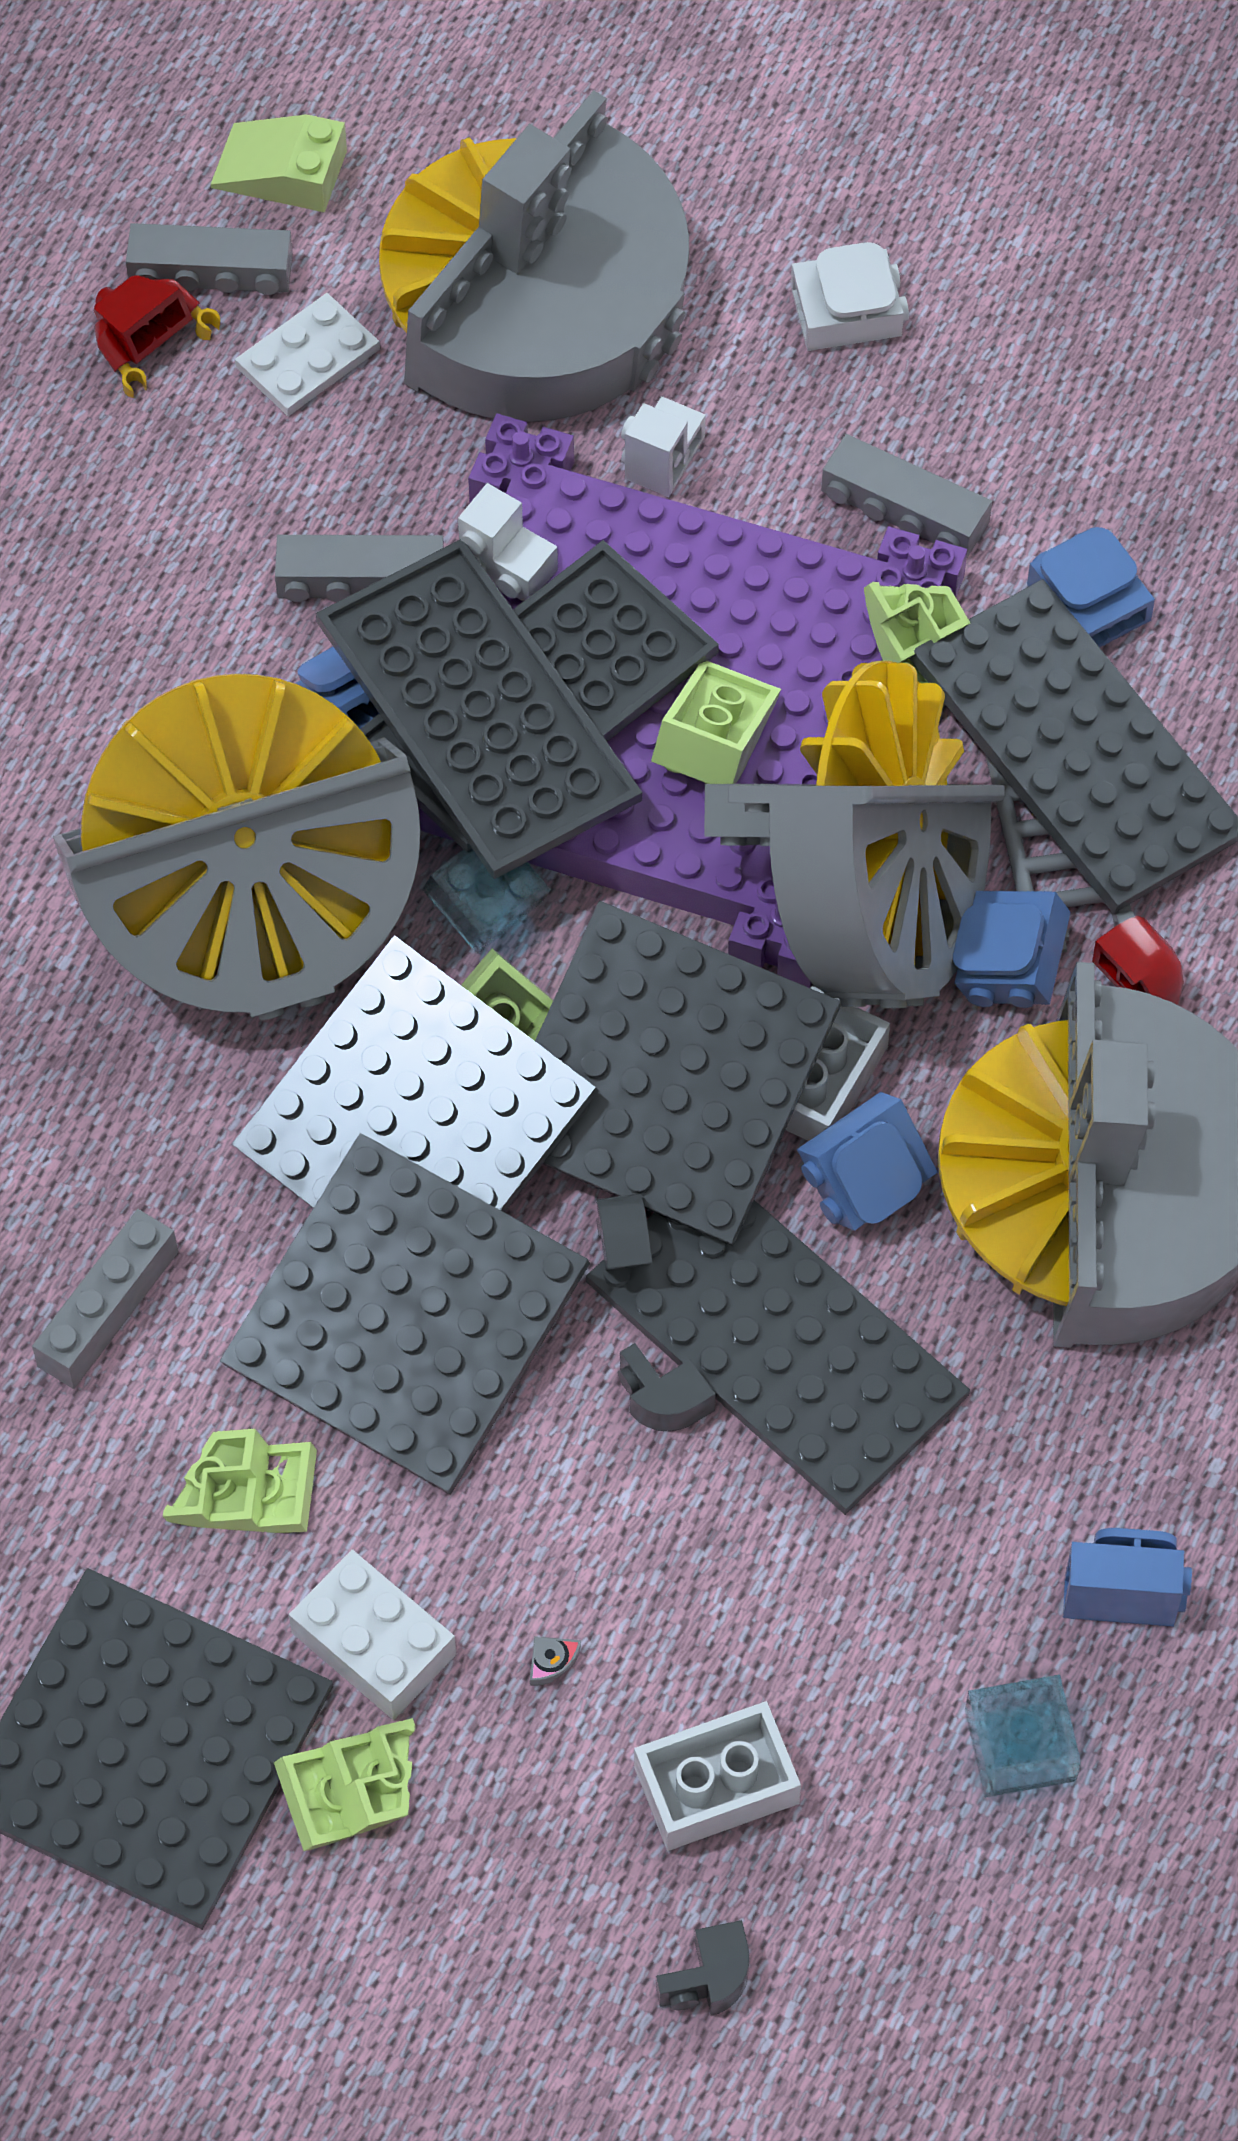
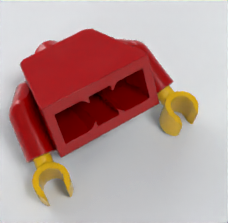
(141, 318)

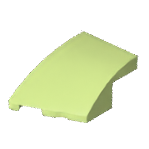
(910, 617)
(238, 1492)
(348, 1784)

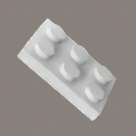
(307, 354)

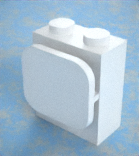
(848, 296)

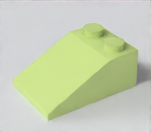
(283, 160)
(714, 724)
(509, 993)

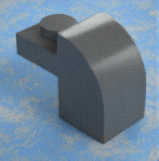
(623, 1231)
(664, 1401)
(721, 1974)

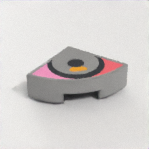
(552, 1658)

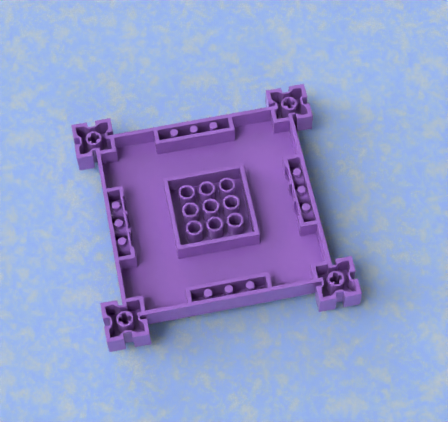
(780, 615)

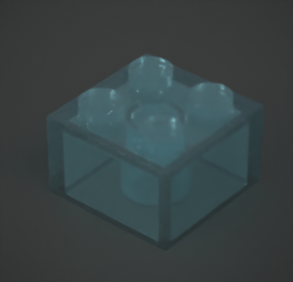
(482, 905)
(1022, 1736)

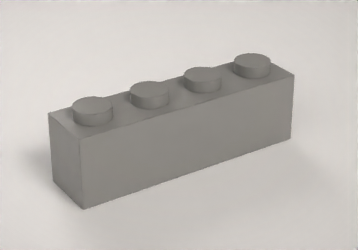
(212, 257)
(904, 494)
(343, 563)
(105, 1298)

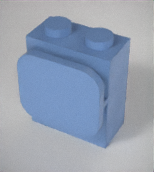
(1096, 584)
(332, 680)
(1010, 947)
(867, 1163)
(1127, 1578)

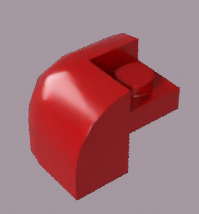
(1139, 960)

